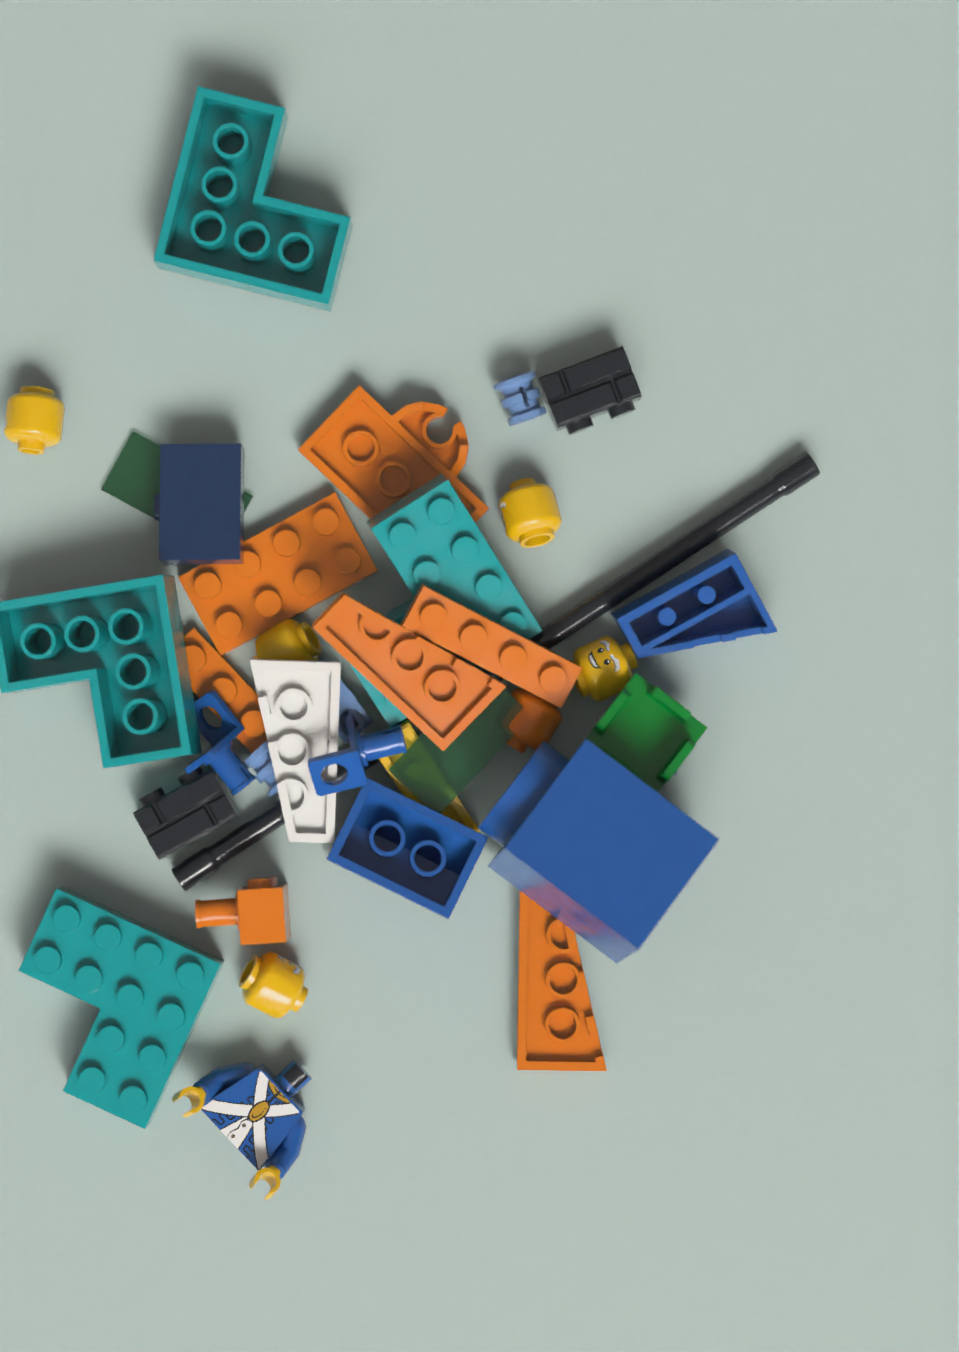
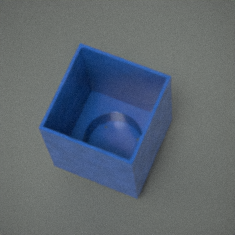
(594, 846)

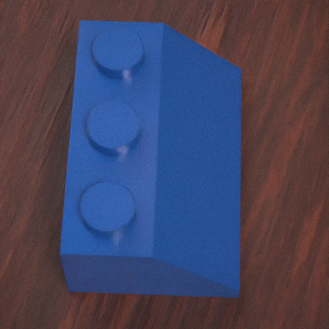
(407, 848)

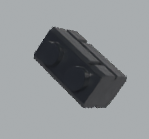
(590, 390)
(186, 812)

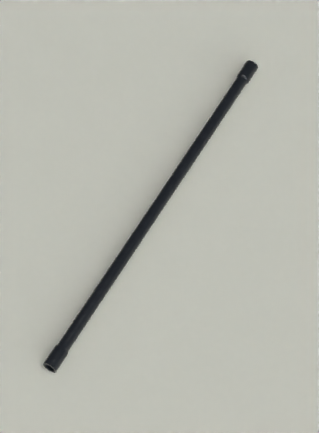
(780, 484)

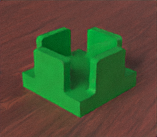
(647, 732)

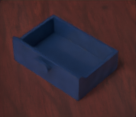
(201, 504)

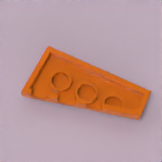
(413, 673)
(553, 998)

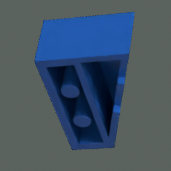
(695, 609)

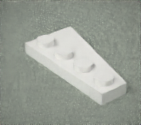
(300, 723)

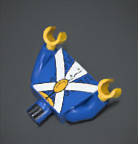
(255, 1114)

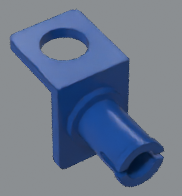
(220, 754)
(355, 759)

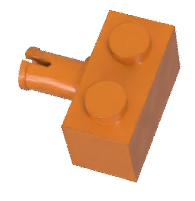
(257, 910)

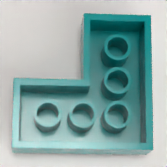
(227, 226)
(440, 546)
(127, 647)
(146, 995)

